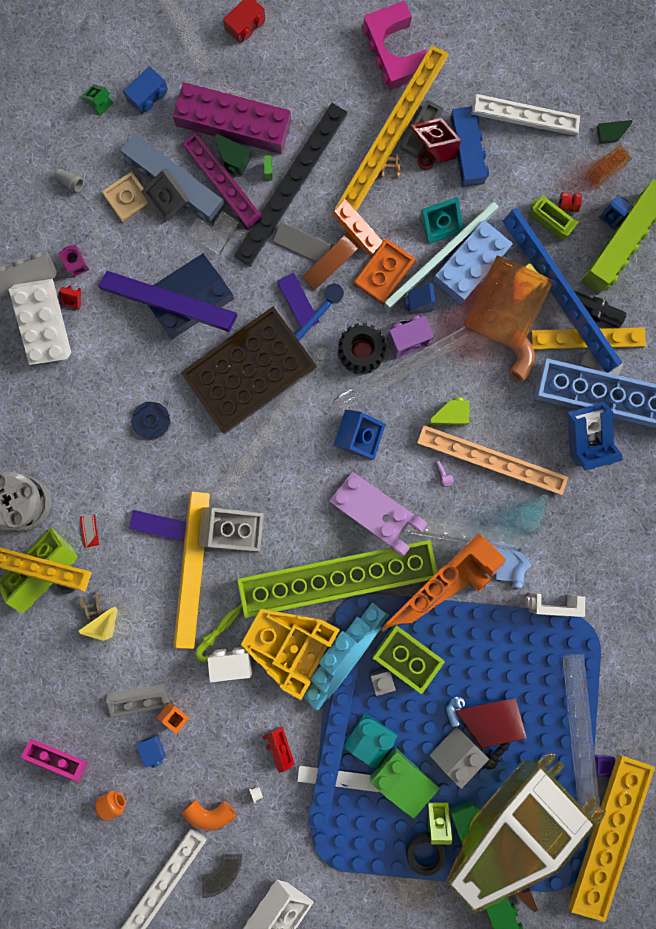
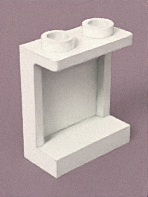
(574, 607)

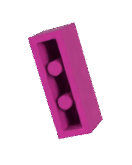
(54, 761)

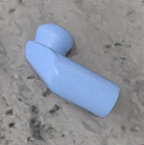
(454, 705)

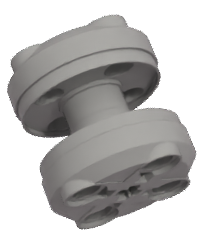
(21, 502)

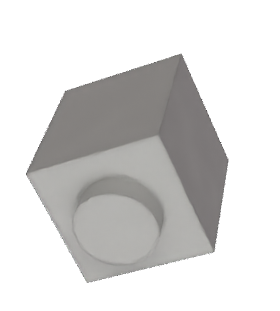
(382, 682)

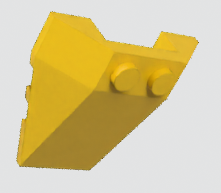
(289, 647)

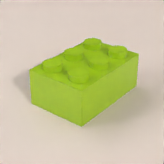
(408, 659)

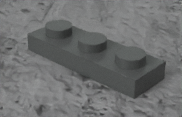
(412, 144)

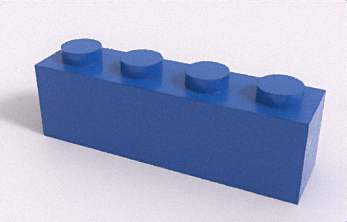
(470, 153)

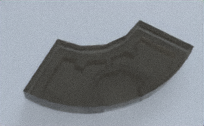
(222, 877)

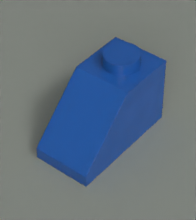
(615, 211)
(420, 299)

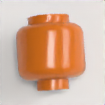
(110, 805)

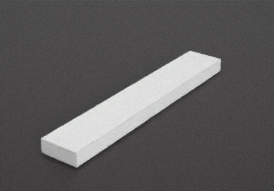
(525, 114)
(165, 881)

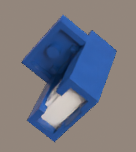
(592, 437)

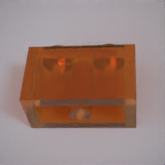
(608, 166)

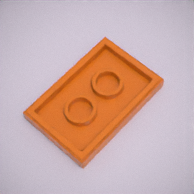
(384, 271)

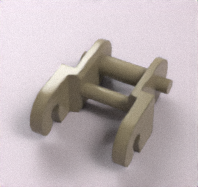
(87, 614)

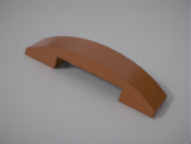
(331, 261)

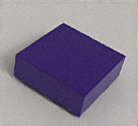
(604, 765)

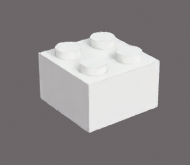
(230, 665)

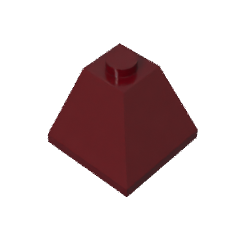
(438, 138)

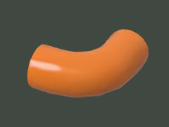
(208, 819)

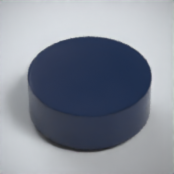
(334, 293)

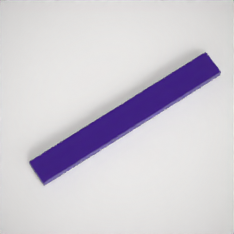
(168, 301)

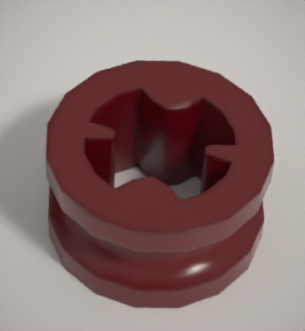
(431, 159)

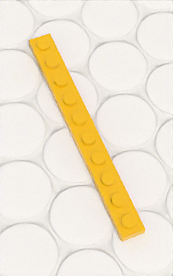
(394, 127)

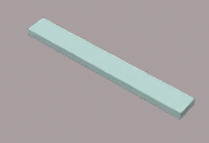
(439, 257)

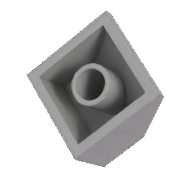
(459, 757)

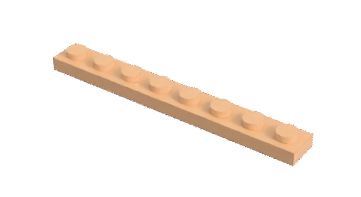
(492, 460)

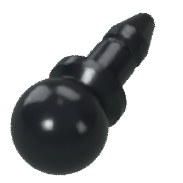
(495, 756)

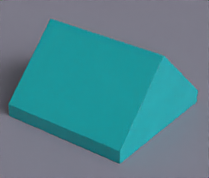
(441, 220)

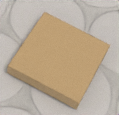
(126, 197)

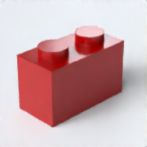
(244, 19)

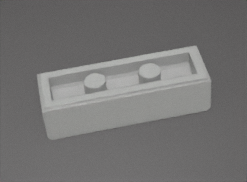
(301, 242)
(137, 700)

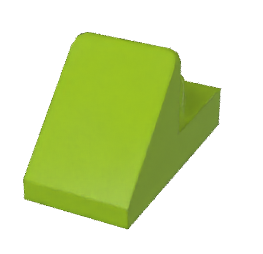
(439, 823)

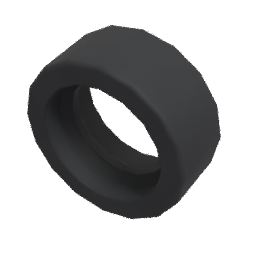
(421, 869)

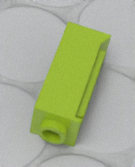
(548, 222)

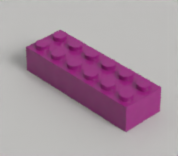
(232, 117)

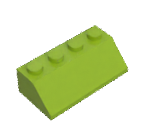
(21, 590)

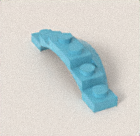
(344, 655)

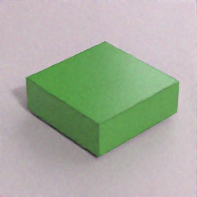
(268, 172)

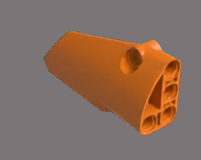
(464, 569)

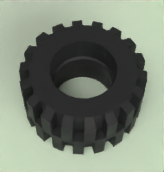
(361, 332)

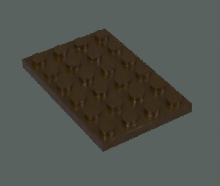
(249, 370)

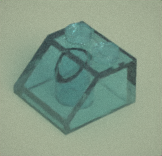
(527, 515)

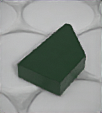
(612, 131)

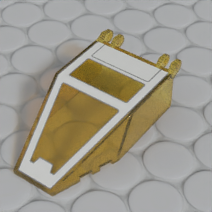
(521, 836)

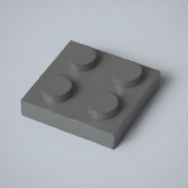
(165, 195)

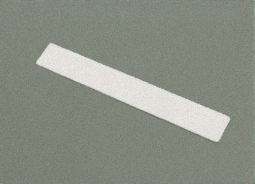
(353, 780)

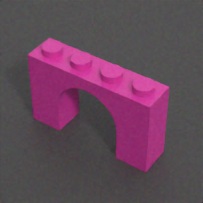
(379, 25)

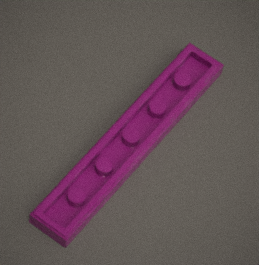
(222, 180)

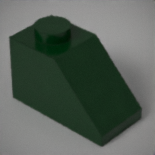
(233, 155)

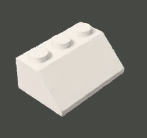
(280, 908)

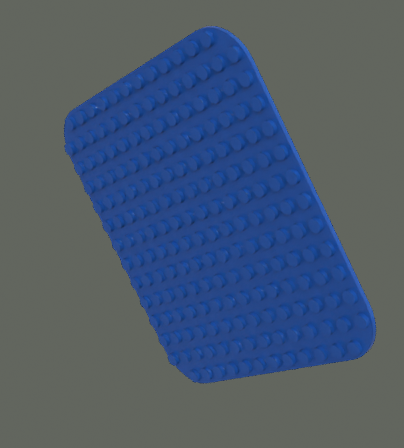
(488, 658)

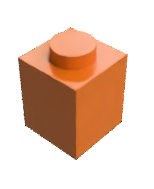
(172, 717)

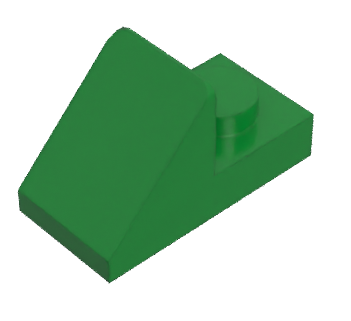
(97, 98)

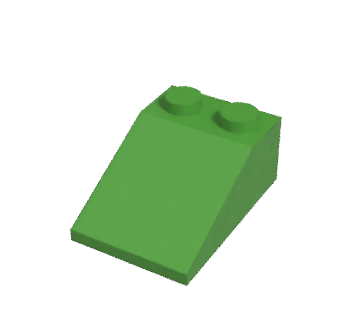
(403, 783)

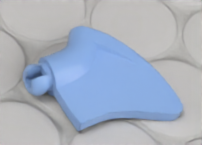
(514, 567)

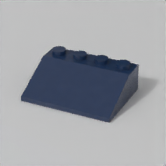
(195, 280)

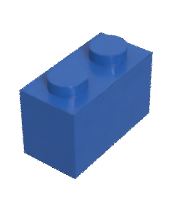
(146, 90)

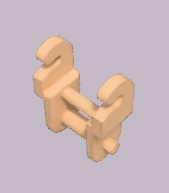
(396, 165)

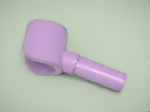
(447, 480)

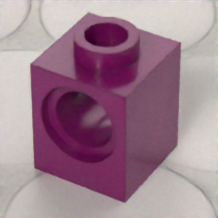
(77, 267)

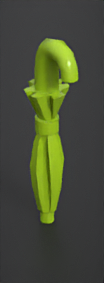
(209, 639)

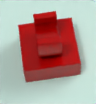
(70, 297)

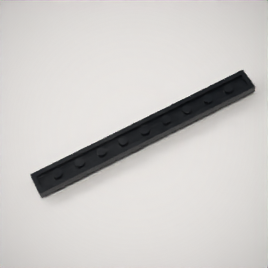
(291, 184)

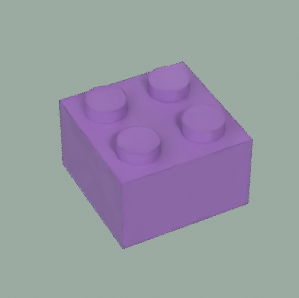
(410, 336)

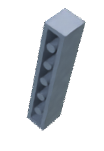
(152, 162)

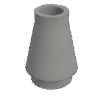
(71, 180)

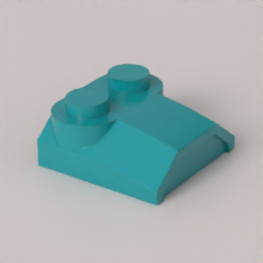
(370, 741)

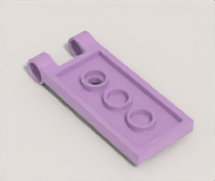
(368, 507)

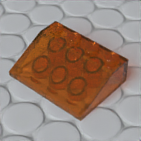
(507, 303)

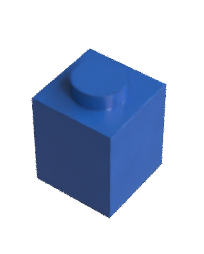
(151, 751)

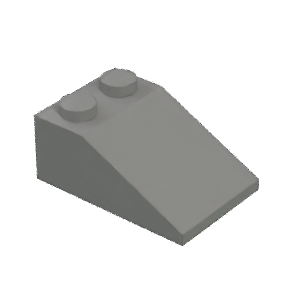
(230, 529)

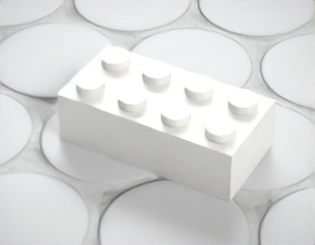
(40, 321)

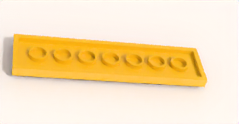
(611, 838)

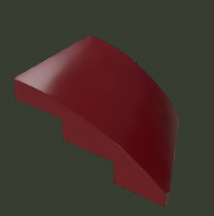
(494, 723)

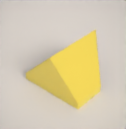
(102, 626)

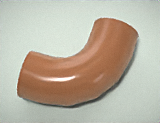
(524, 362)

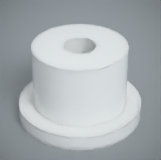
(255, 794)

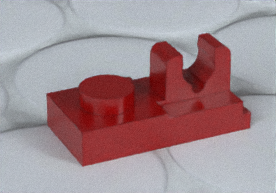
(281, 751)

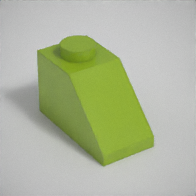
(452, 414)

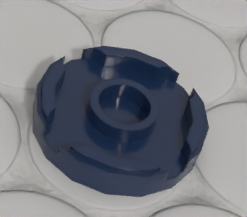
(156, 419)

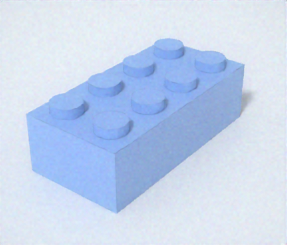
(472, 262)

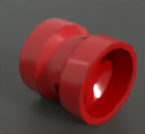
(570, 202)

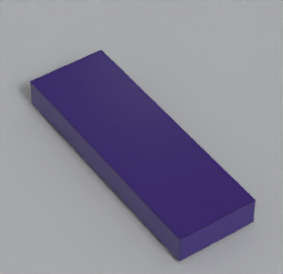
(296, 299)
(158, 525)

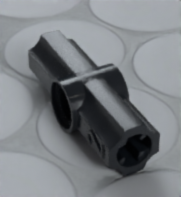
(601, 311)

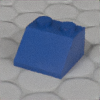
(359, 434)

